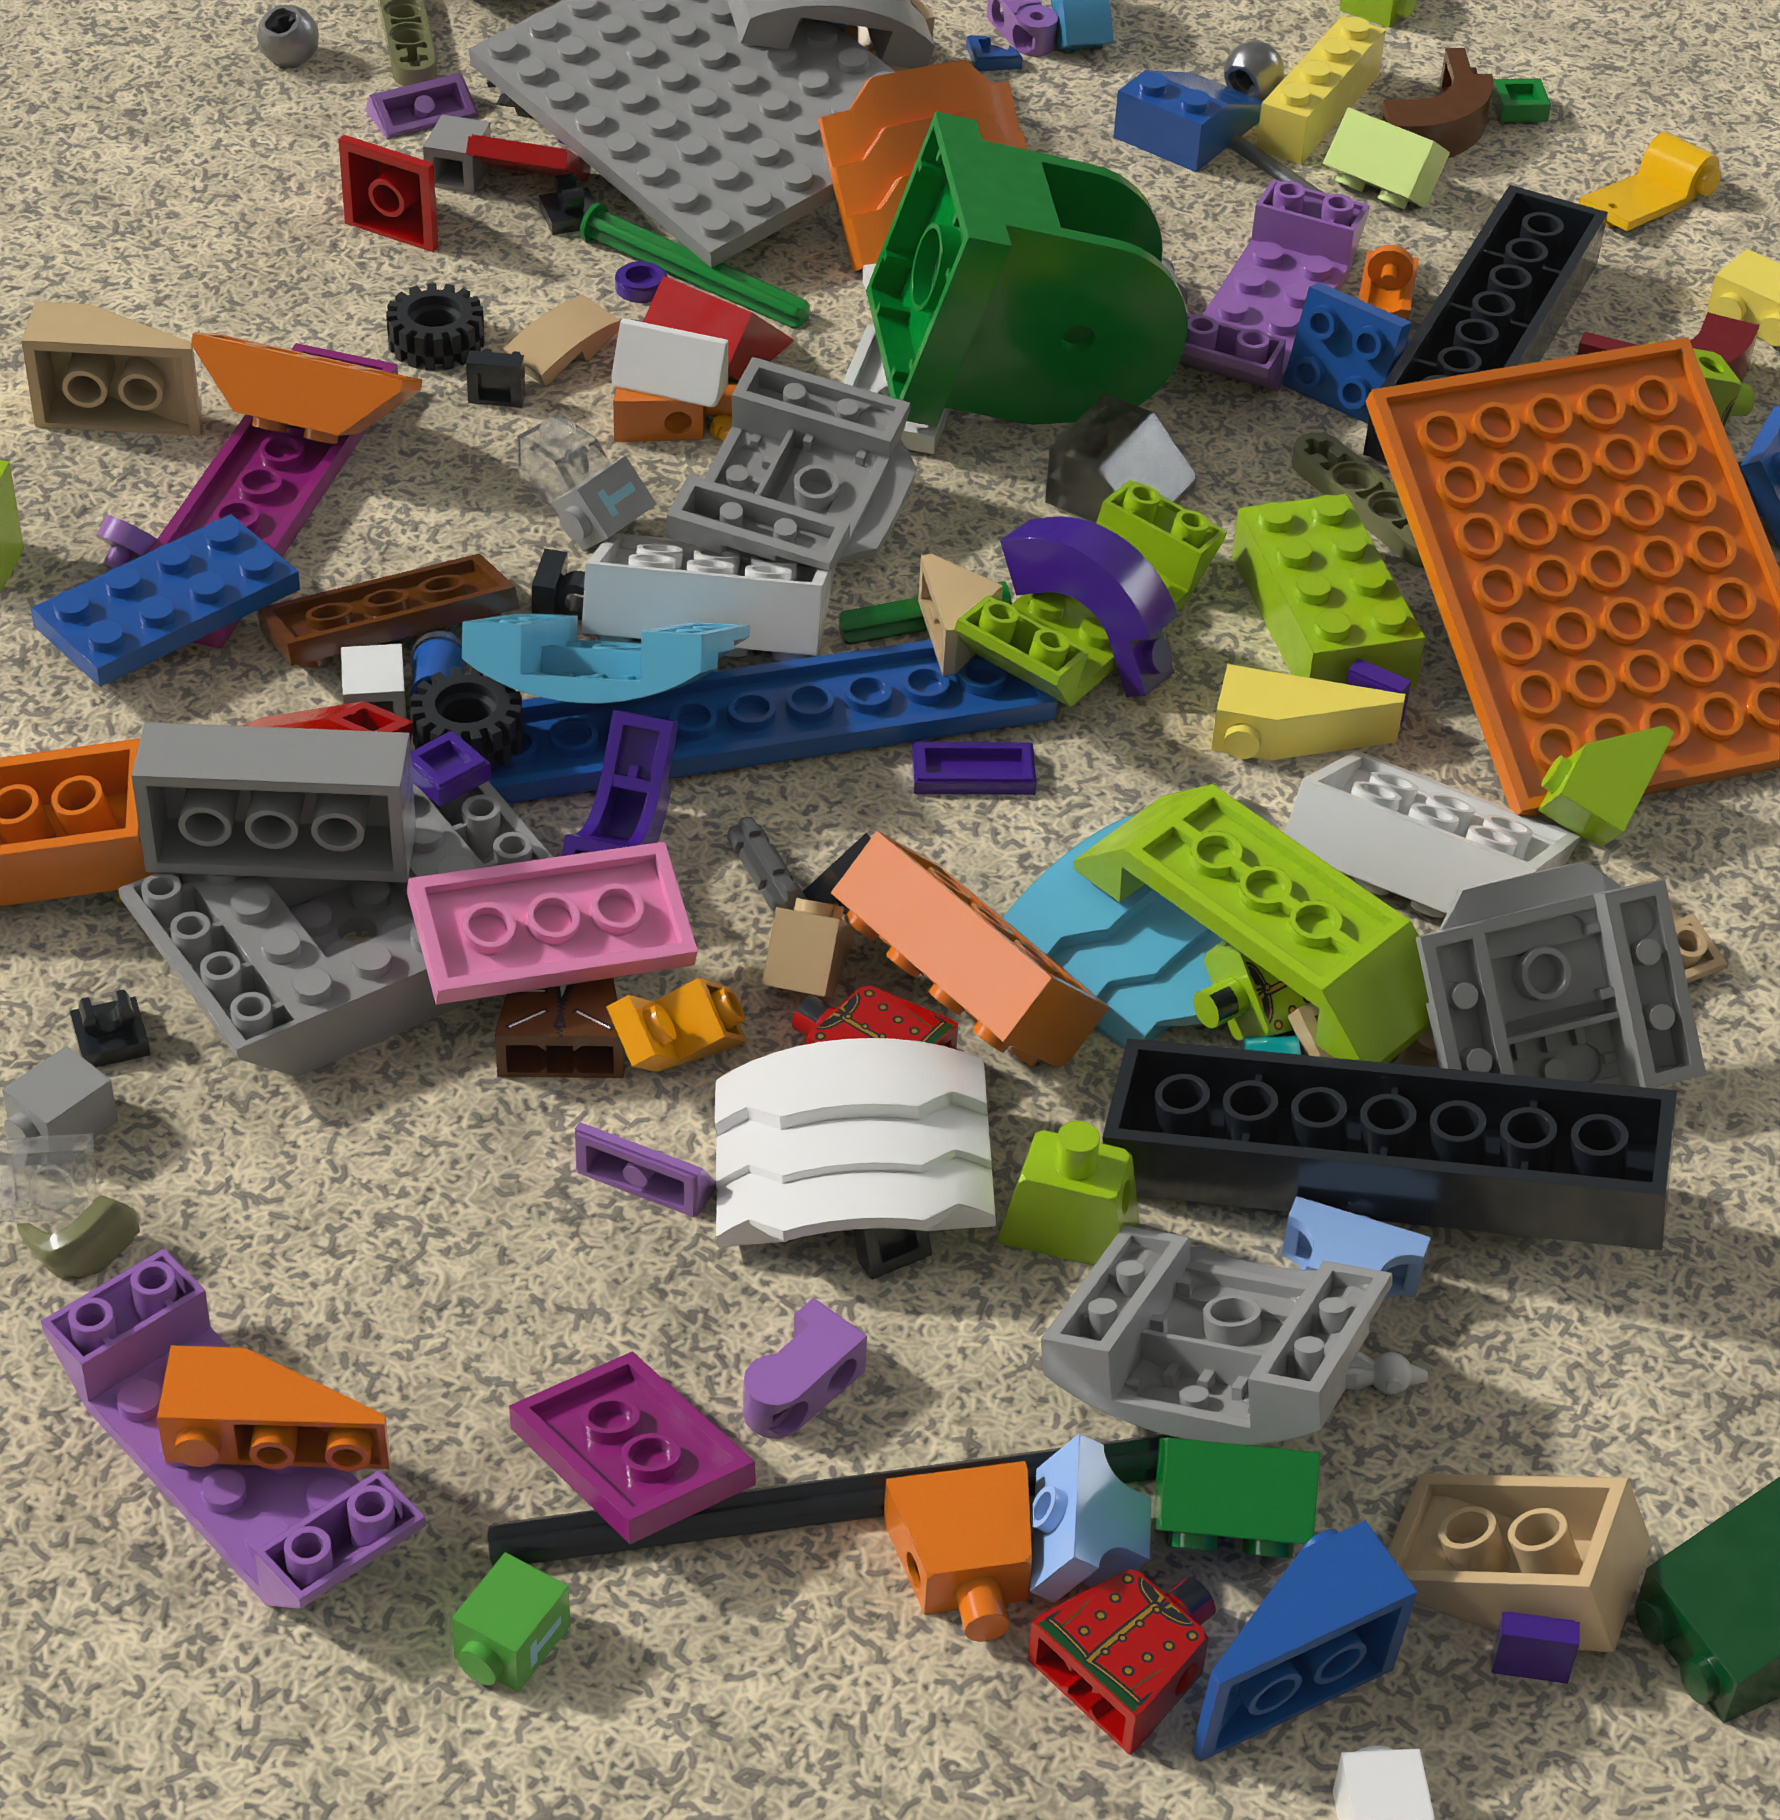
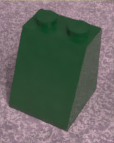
(1720, 1607)

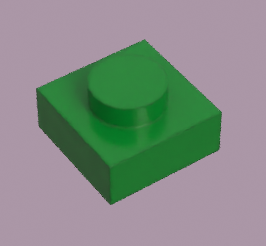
(1520, 100)

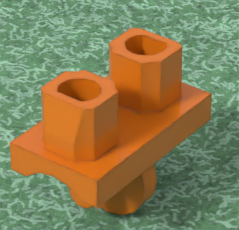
(1389, 279)

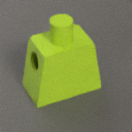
(1071, 1195)

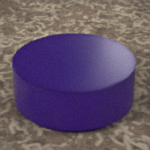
(638, 281)

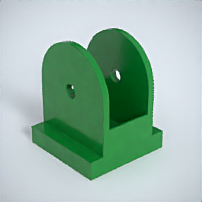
(1021, 285)

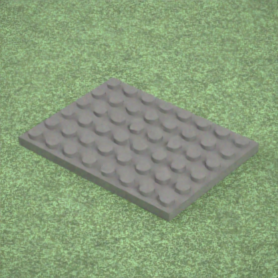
(684, 114)

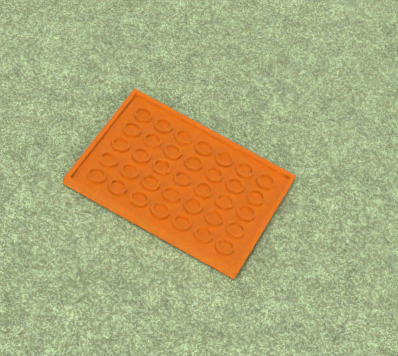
(1593, 561)

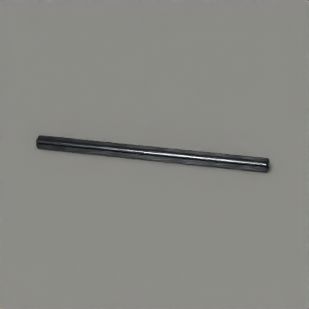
(775, 1507)

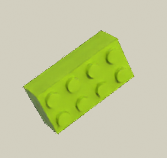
(1325, 589)

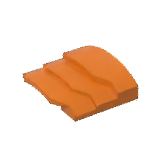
(883, 131)

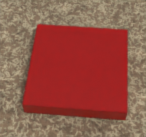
(526, 157)

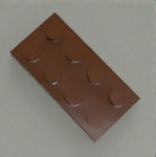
(387, 609)

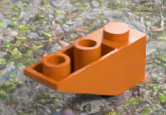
(253, 1411)

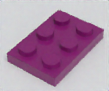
(632, 1446)

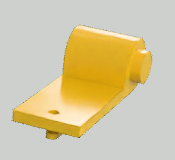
(1667, 179)

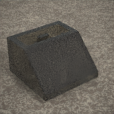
(1108, 449)

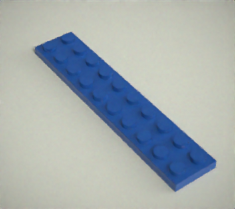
(776, 716)

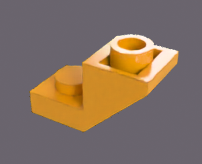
(678, 1026)

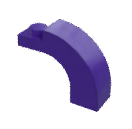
(1106, 577)
(631, 788)

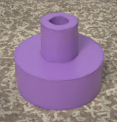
(125, 541)

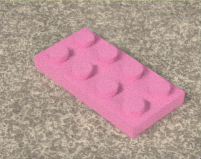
(550, 922)

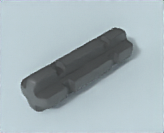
(764, 864)

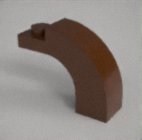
(1454, 117)

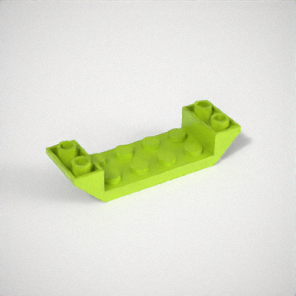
(1058, 639)
(1280, 911)

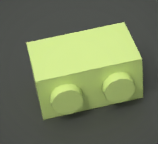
(1385, 158)

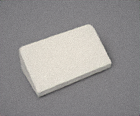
(670, 363)

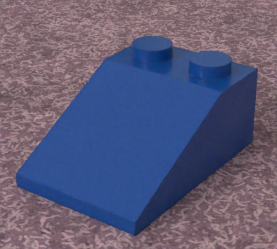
(1182, 116)
(1315, 1636)

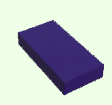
(974, 768)

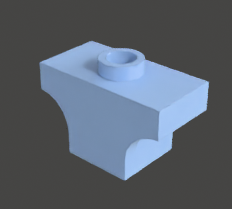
(1337, 1236)
(1084, 1521)

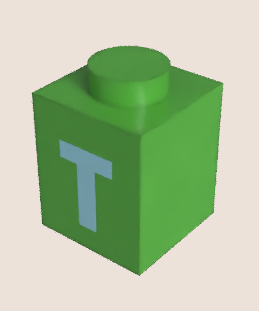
(510, 1623)

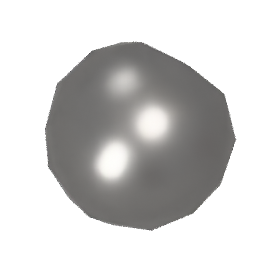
(288, 35)
(1254, 69)

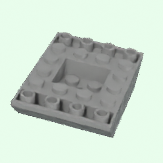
(271, 949)

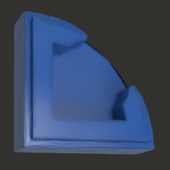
(992, 57)

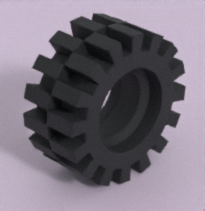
(435, 326)
(474, 698)

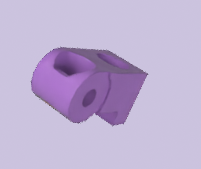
(1025, 25)
(805, 1375)

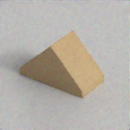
(945, 596)

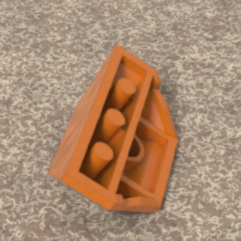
(300, 388)

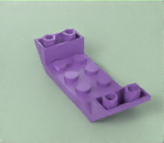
(1256, 312)
(279, 1529)

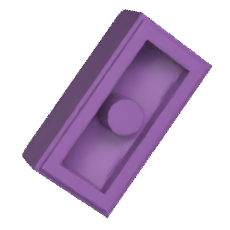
(420, 105)
(642, 1171)

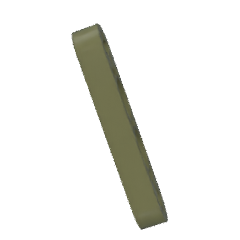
(409, 40)
(1377, 496)

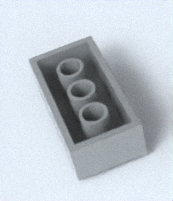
(275, 802)

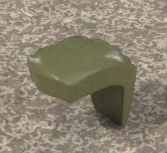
(88, 1242)

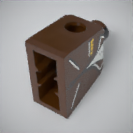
(560, 1033)

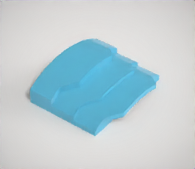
(546, 660)
(1131, 954)

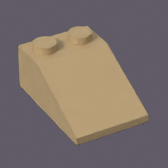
(108, 373)
(1526, 1549)

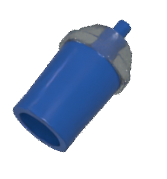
(435, 653)

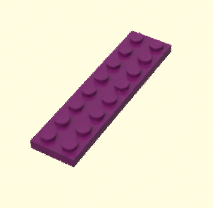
(266, 481)

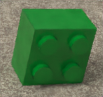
(1235, 1493)

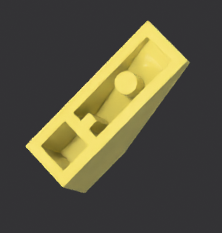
(1297, 716)

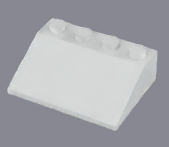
(662, 583)
(1417, 833)

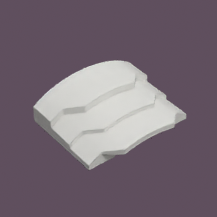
(852, 1141)

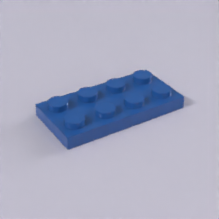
(165, 599)

